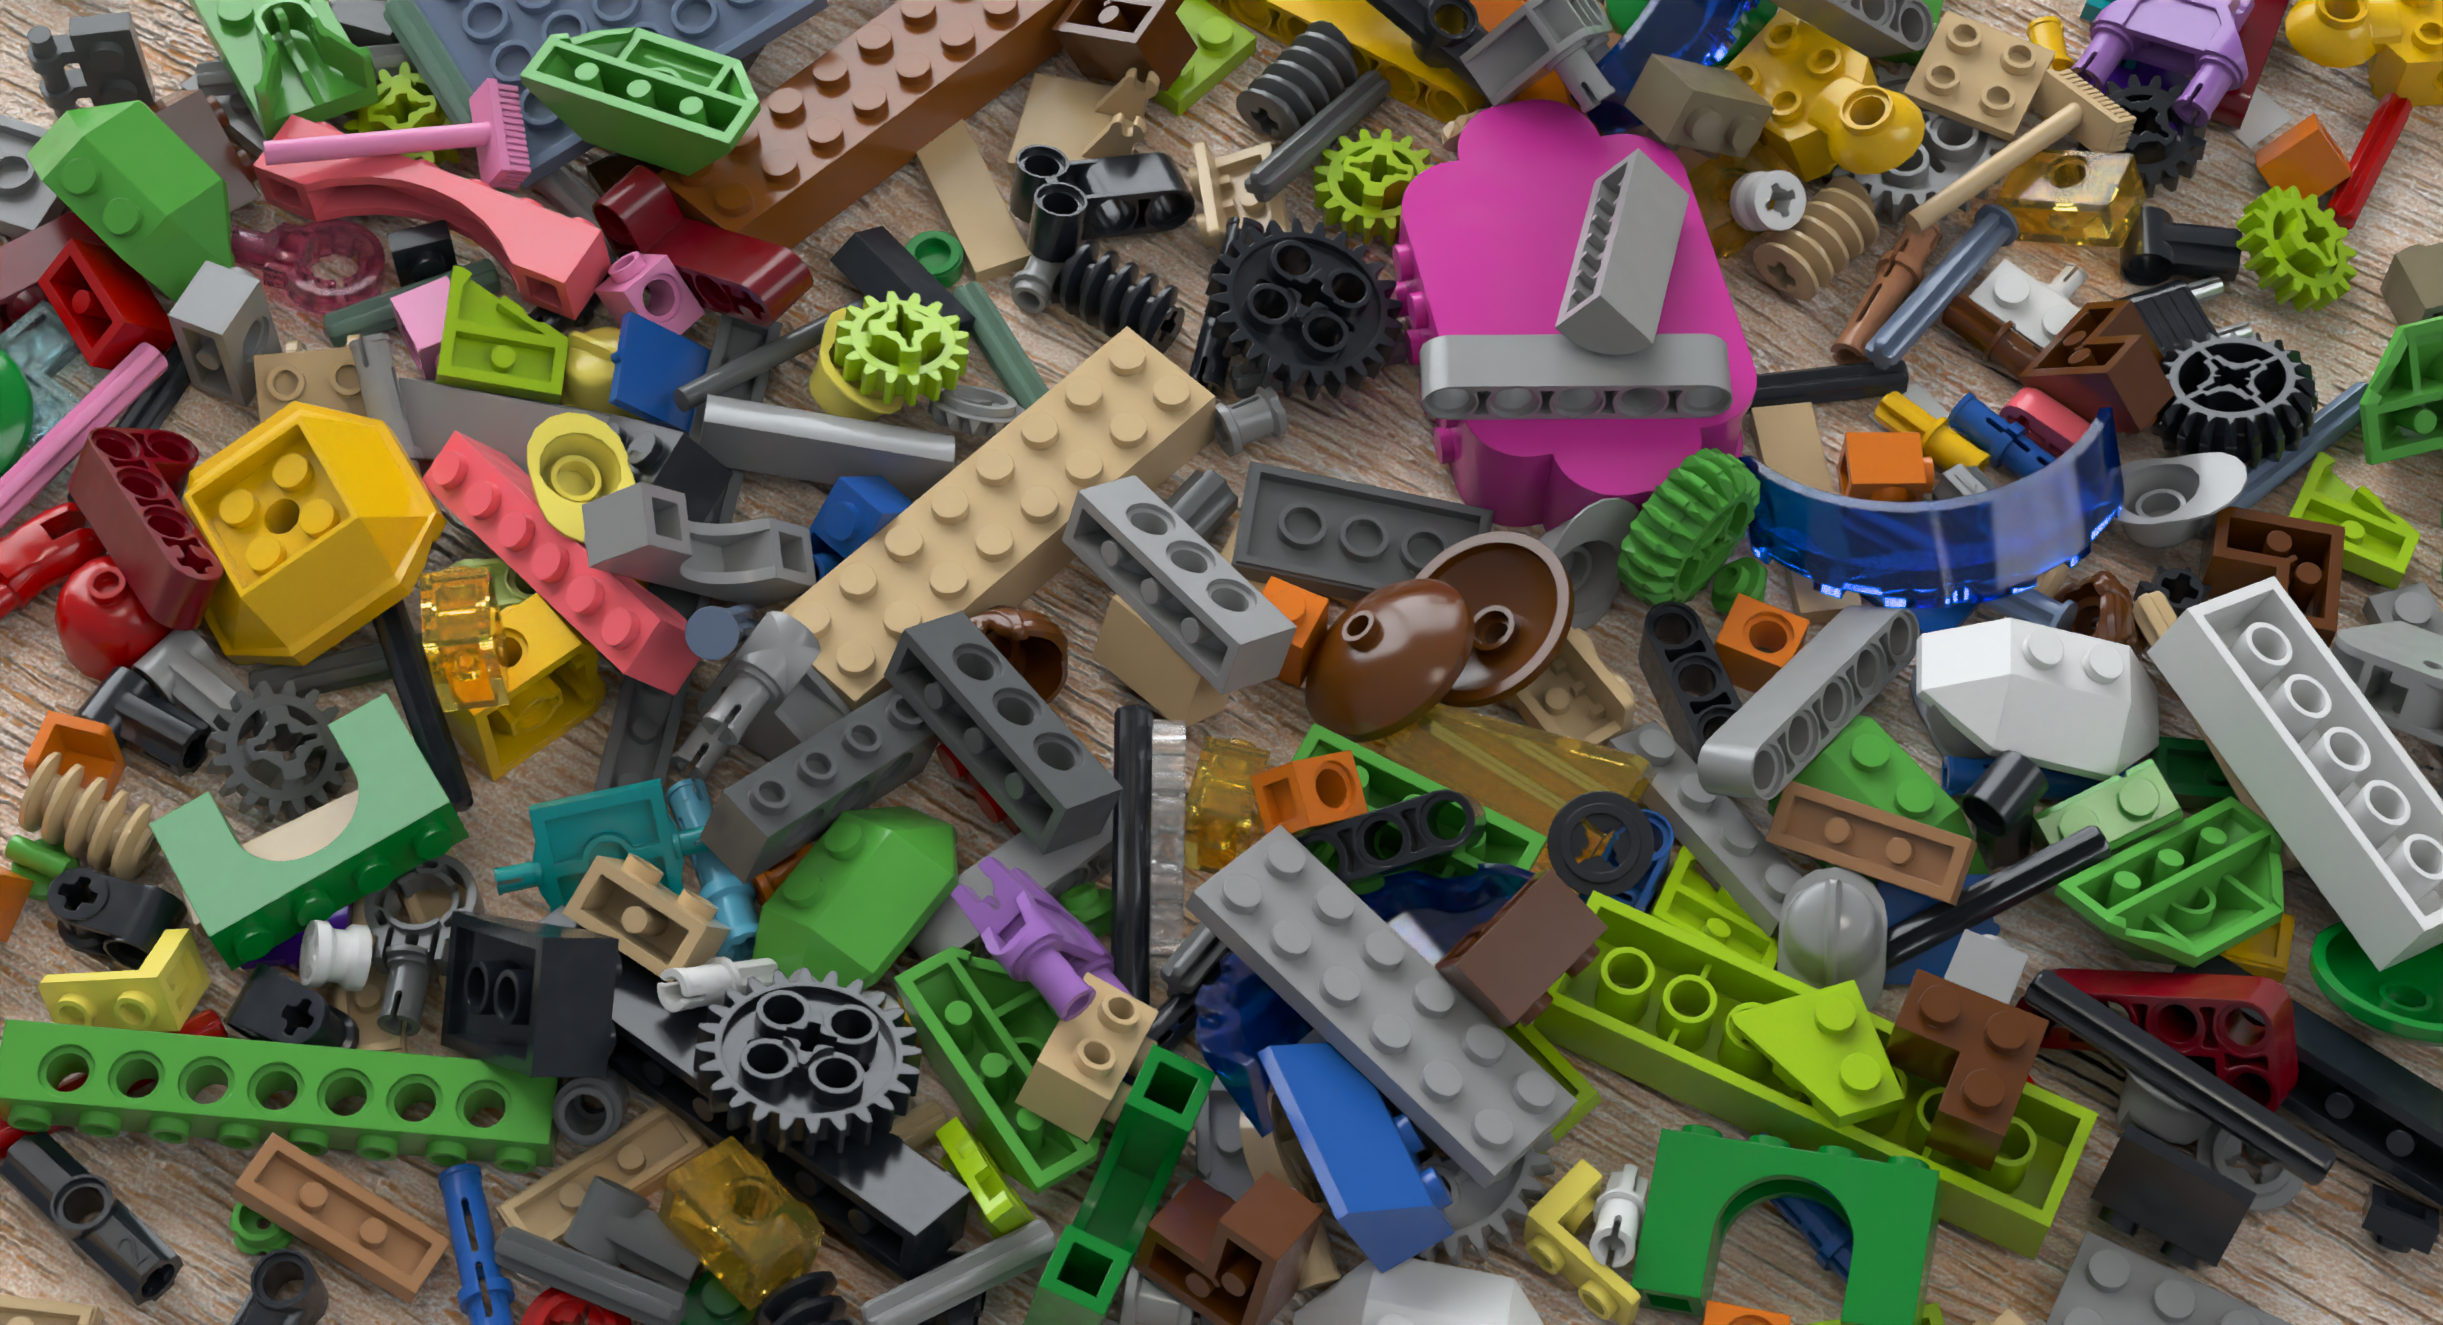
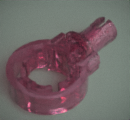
(293, 249)

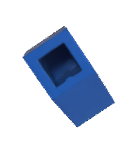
(850, 517)

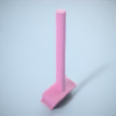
(494, 132)

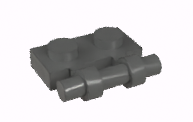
(108, 57)

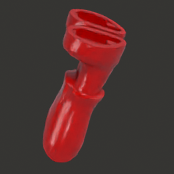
(44, 554)

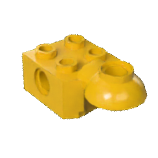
(2394, 36)
(1826, 102)
(550, 689)

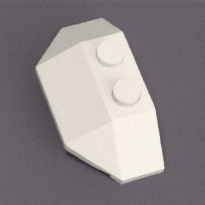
(2041, 693)
(1419, 1295)

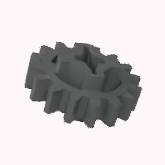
(276, 723)

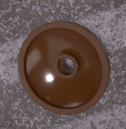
(1515, 593)
(1389, 659)

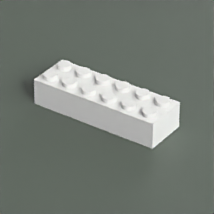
(2315, 763)

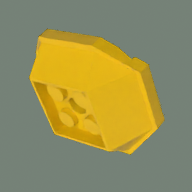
(355, 539)

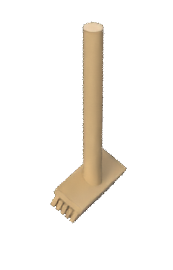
(2070, 109)

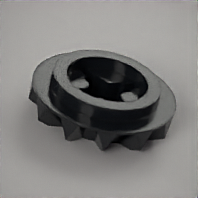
(1607, 813)

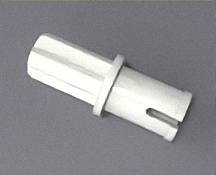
(708, 982)
(1619, 1216)

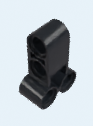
(1094, 198)

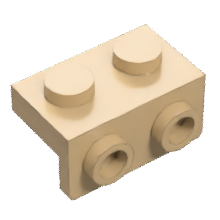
(1223, 192)
(1578, 695)

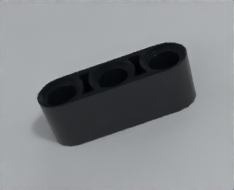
(1685, 667)
(1419, 831)

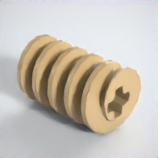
(1822, 242)
(87, 821)

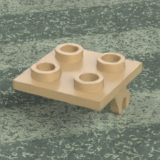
(1978, 75)
(1085, 117)
(310, 377)

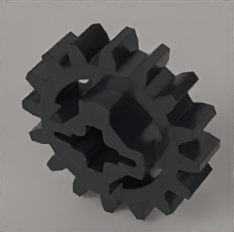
(2152, 140)

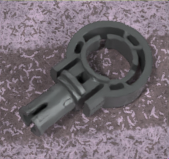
(415, 950)

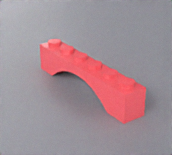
(546, 254)
(609, 609)

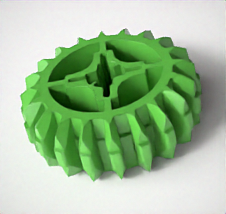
(1688, 528)

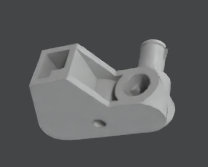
(1541, 39)
(2397, 673)
(763, 698)

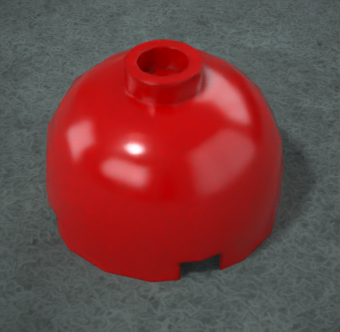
(103, 620)

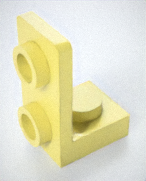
(146, 999)
(1552, 1245)

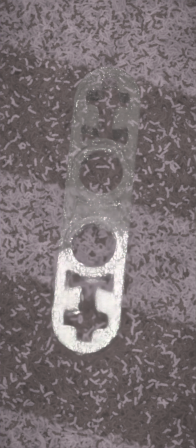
(1167, 841)

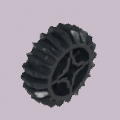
(2236, 399)

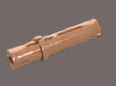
(1897, 275)

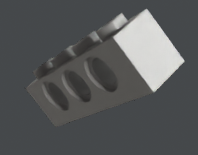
(1179, 584)

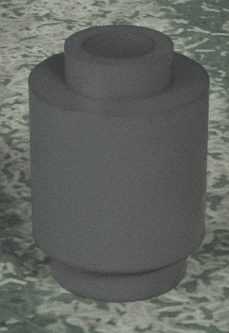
(588, 1124)

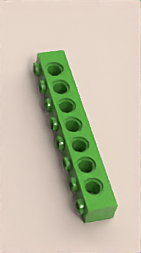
(44, 1053)

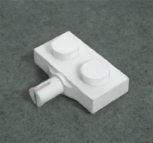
(2034, 306)

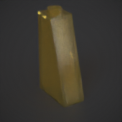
(1517, 767)

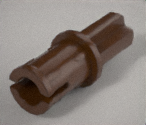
(1989, 335)

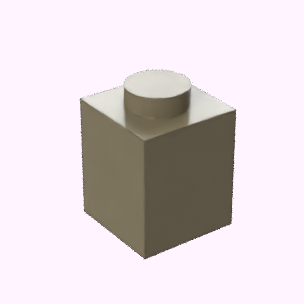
(2415, 283)

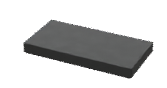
(1342, 533)

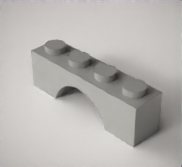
(648, 537)

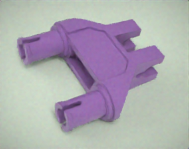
(2175, 35)
(1037, 938)

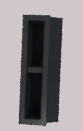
(882, 264)

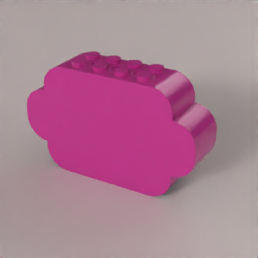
(1492, 255)

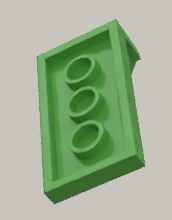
(288, 59)

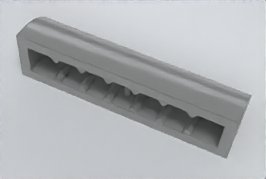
(1623, 258)
(487, 417)
(823, 445)

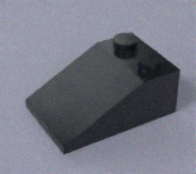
(531, 995)

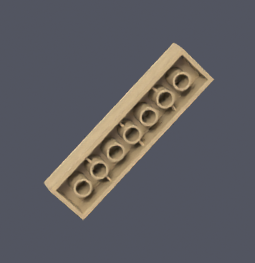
(1001, 515)

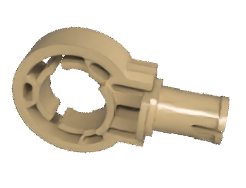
(1285, 1159)

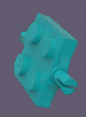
(605, 824)

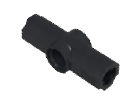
(1430, 44)
(114, 1240)

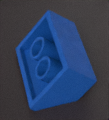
(1360, 1153)

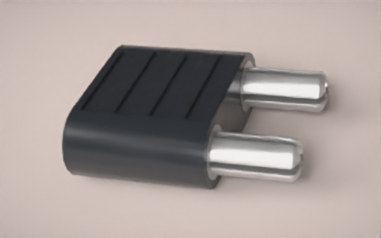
(2175, 313)

